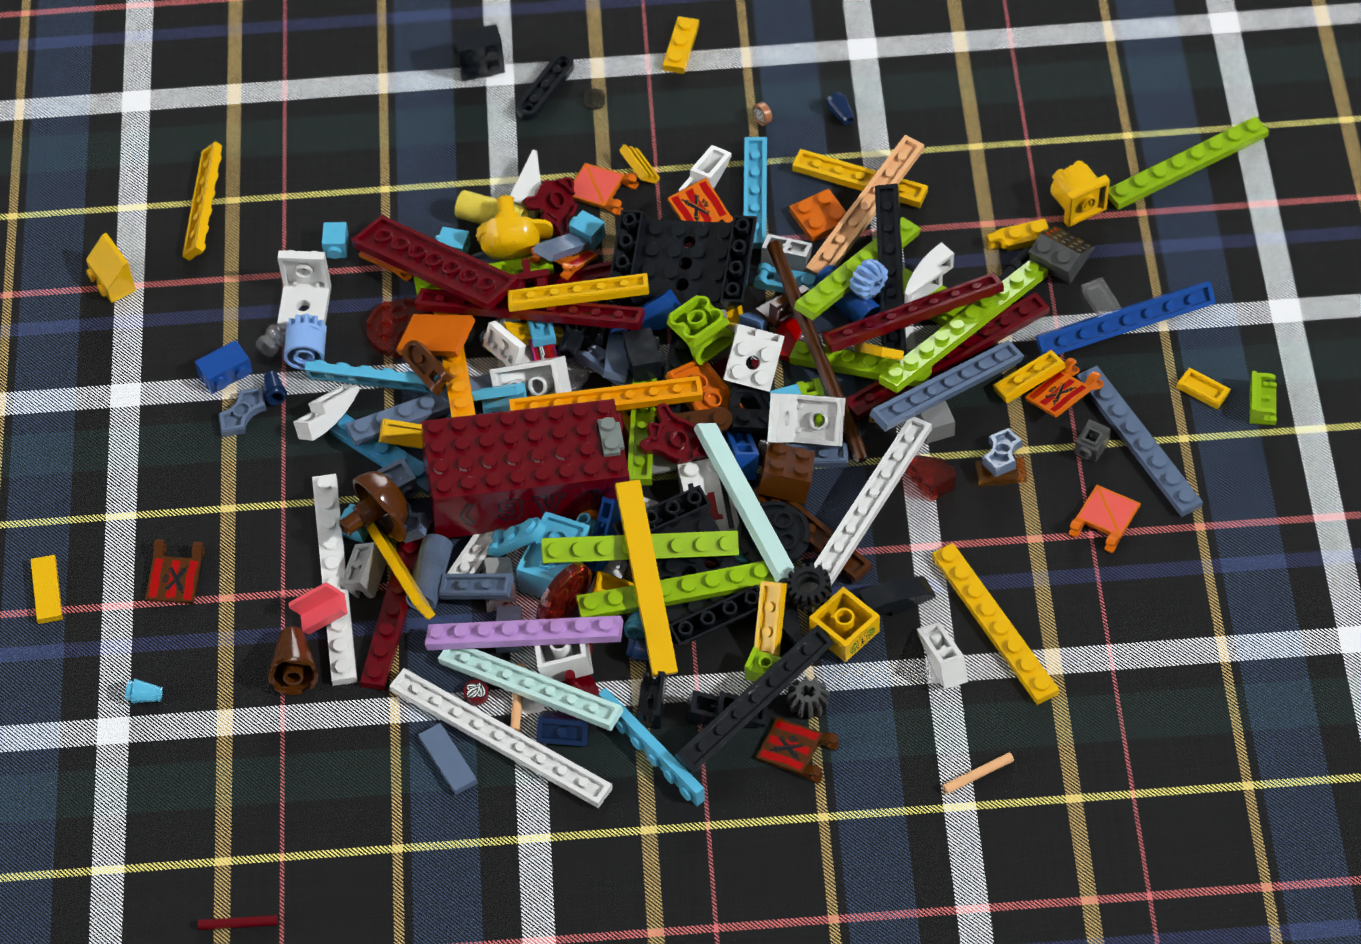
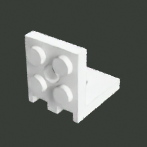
(303, 287)
(758, 343)
(794, 416)

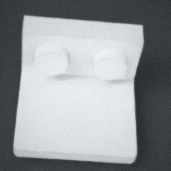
(506, 345)

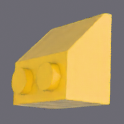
(110, 270)

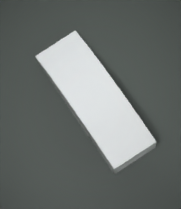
(709, 166)
(929, 273)
(325, 412)

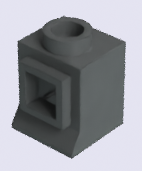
(1088, 449)

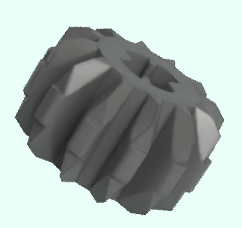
(808, 697)

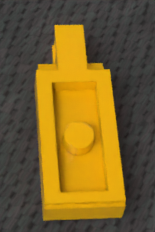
(1016, 236)

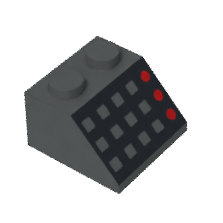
(1060, 253)

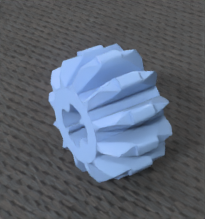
(868, 279)

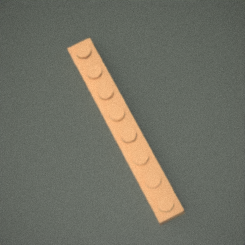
(864, 207)

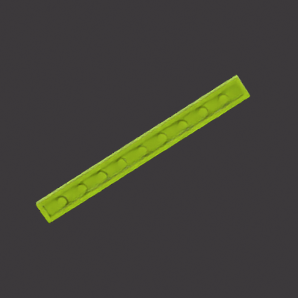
(961, 327)

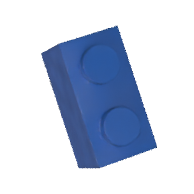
(223, 366)

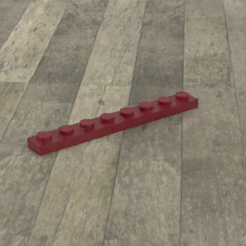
(912, 312)
(390, 622)

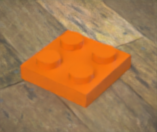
(818, 214)

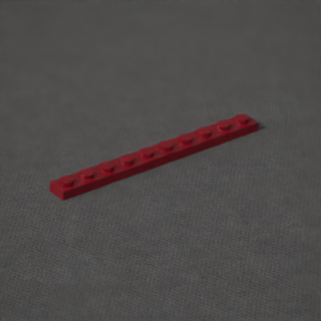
(578, 314)
(998, 328)

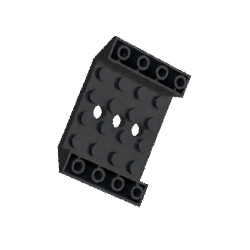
(657, 248)
(698, 618)

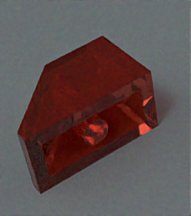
(932, 476)

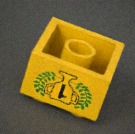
(846, 623)

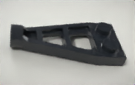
(748, 420)

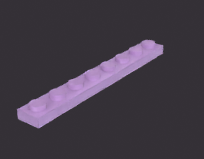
(524, 633)

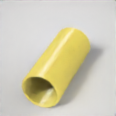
(480, 208)

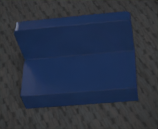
(561, 729)

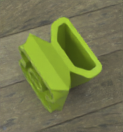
(701, 328)

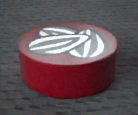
(475, 692)

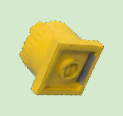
(1080, 192)

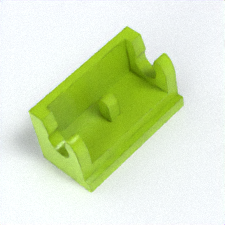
(1262, 399)

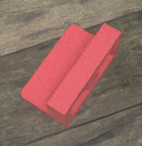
(319, 607)

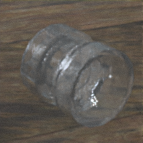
(269, 343)

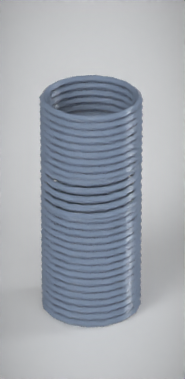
(430, 566)

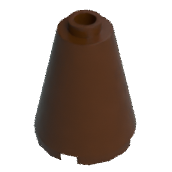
(292, 663)

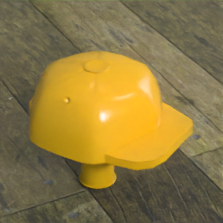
(509, 235)

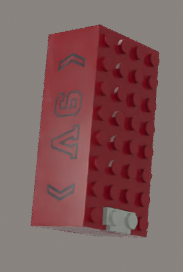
(519, 464)

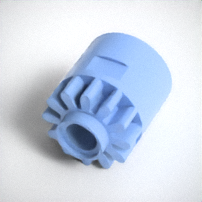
(304, 340)

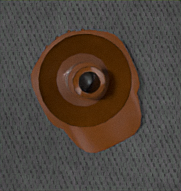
(379, 503)

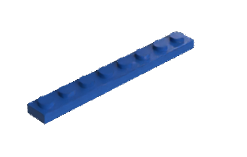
(1126, 319)

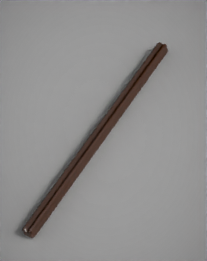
(816, 349)

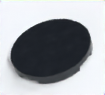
(789, 526)

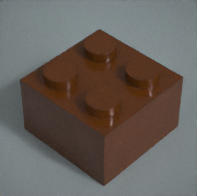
(786, 472)

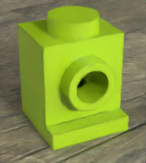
(758, 664)

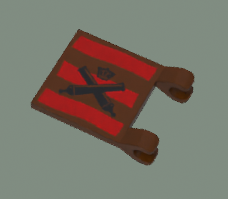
(174, 577)
(793, 746)

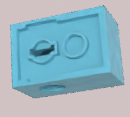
(533, 574)

